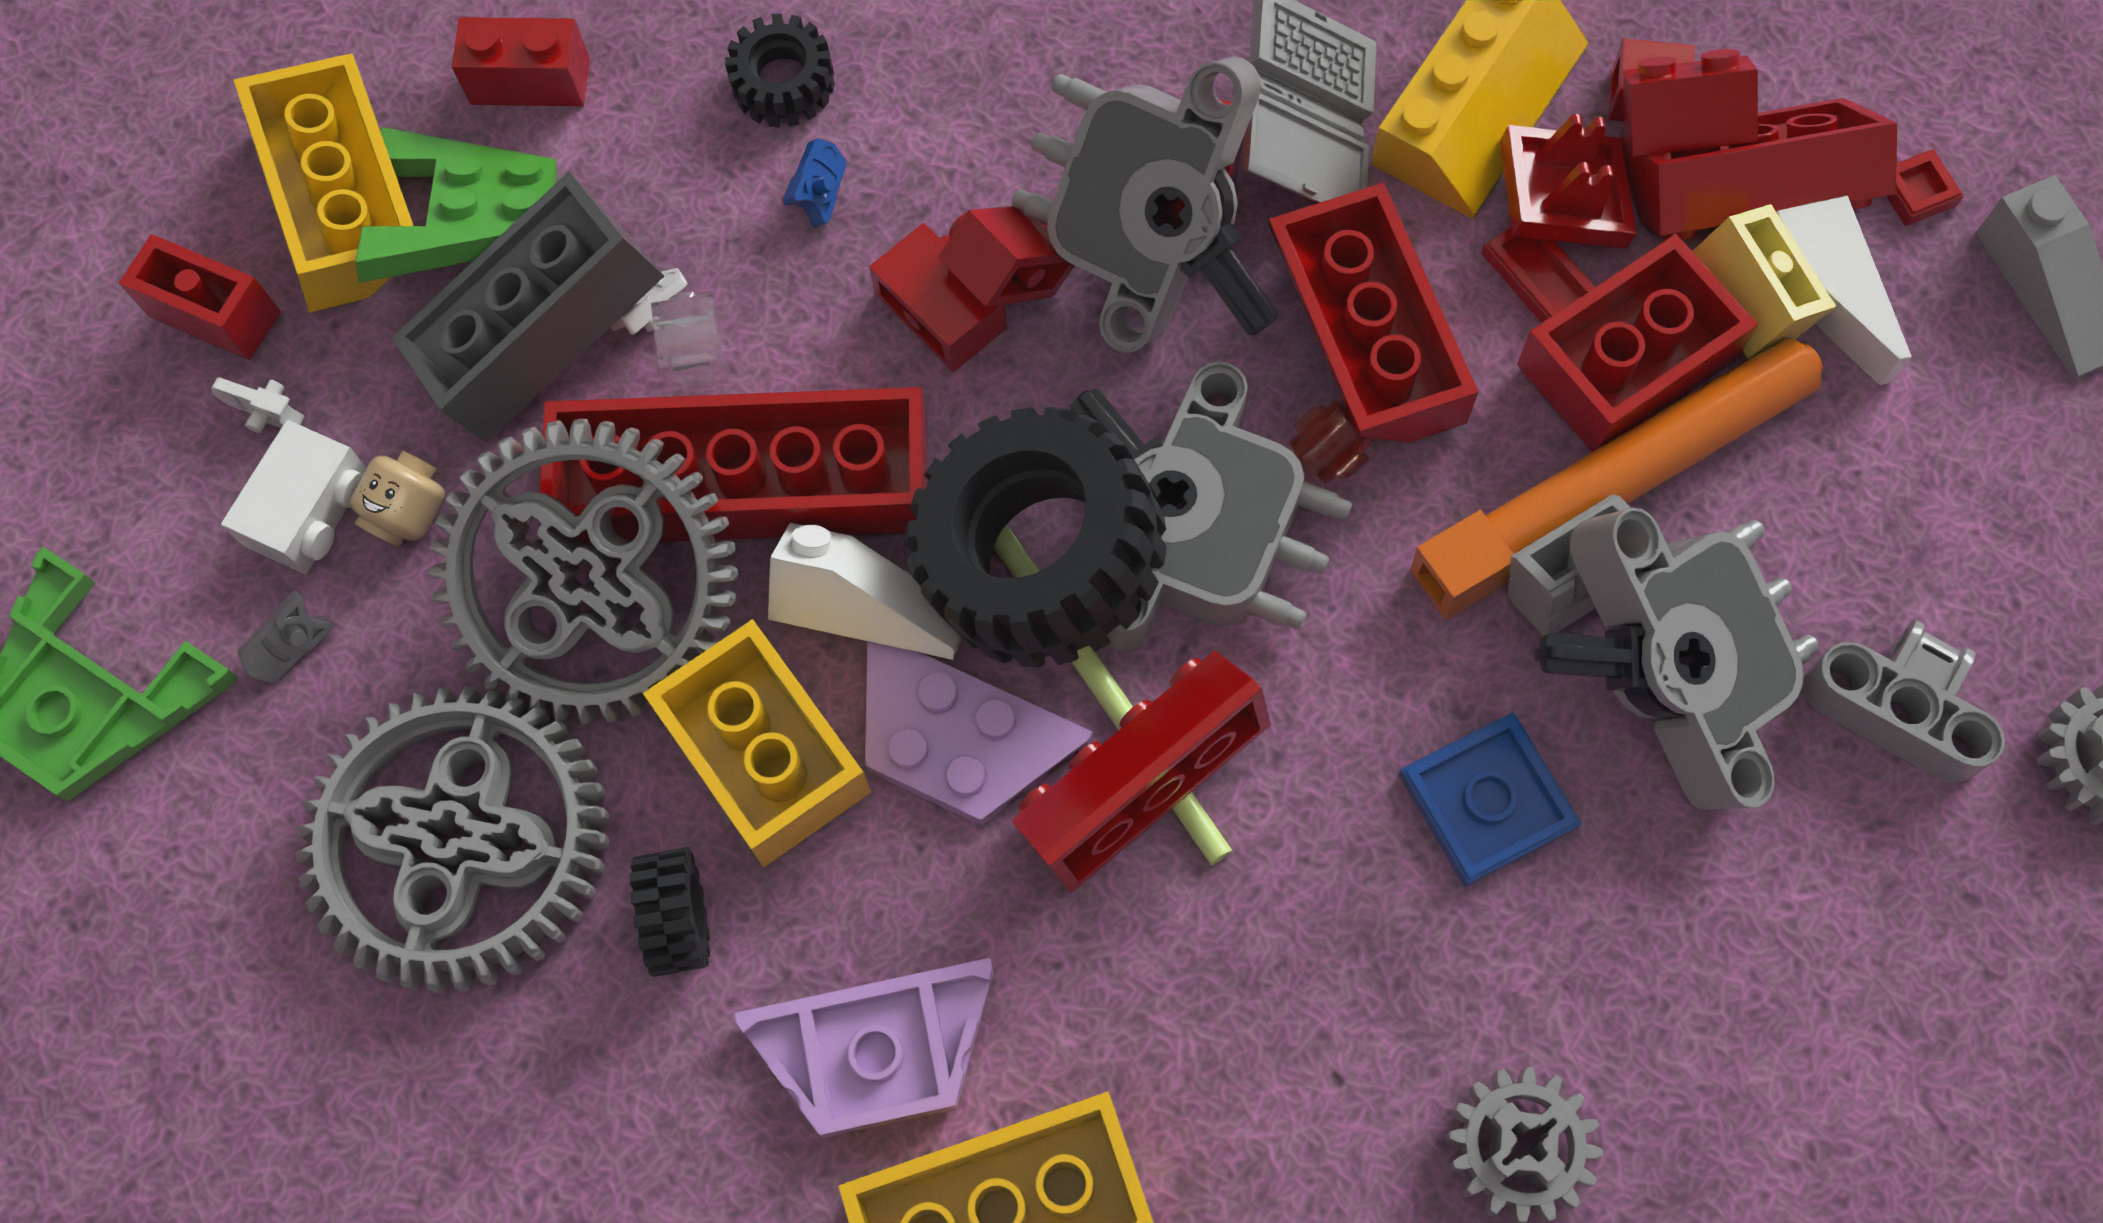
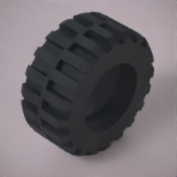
(993, 480)

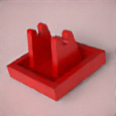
(1568, 184)

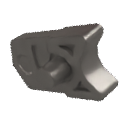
(283, 639)

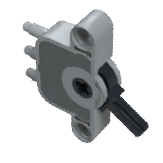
(1119, 192)
(1234, 510)
(1688, 646)

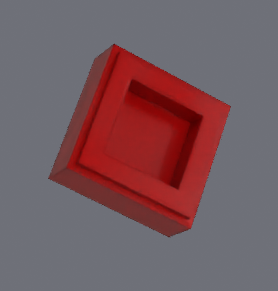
(1923, 188)

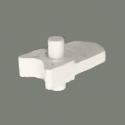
(641, 313)
(265, 404)

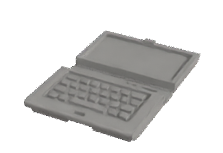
(1310, 101)

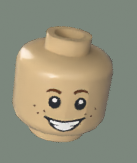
(397, 498)

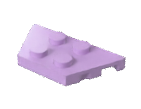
(957, 734)
(875, 1047)

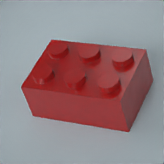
(1636, 343)

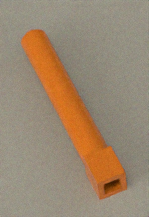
(1476, 552)

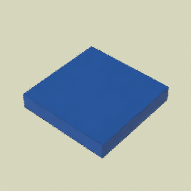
(1489, 799)

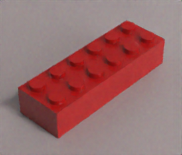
(766, 456)

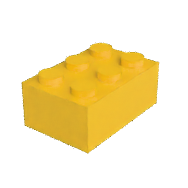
(758, 742)

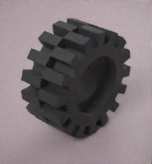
(775, 43)
(669, 912)

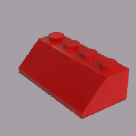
(1799, 160)
(1376, 316)
(1143, 768)

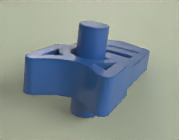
(817, 181)

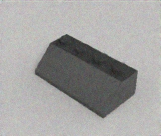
(526, 308)

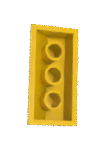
(1485, 72)
(323, 171)

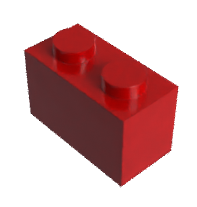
(521, 61)
(1690, 103)
(1004, 256)
(200, 296)
(934, 299)

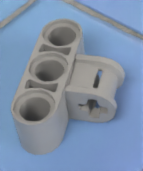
(1922, 678)

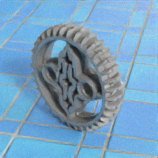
(560, 551)
(473, 858)

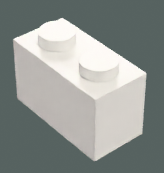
(295, 497)

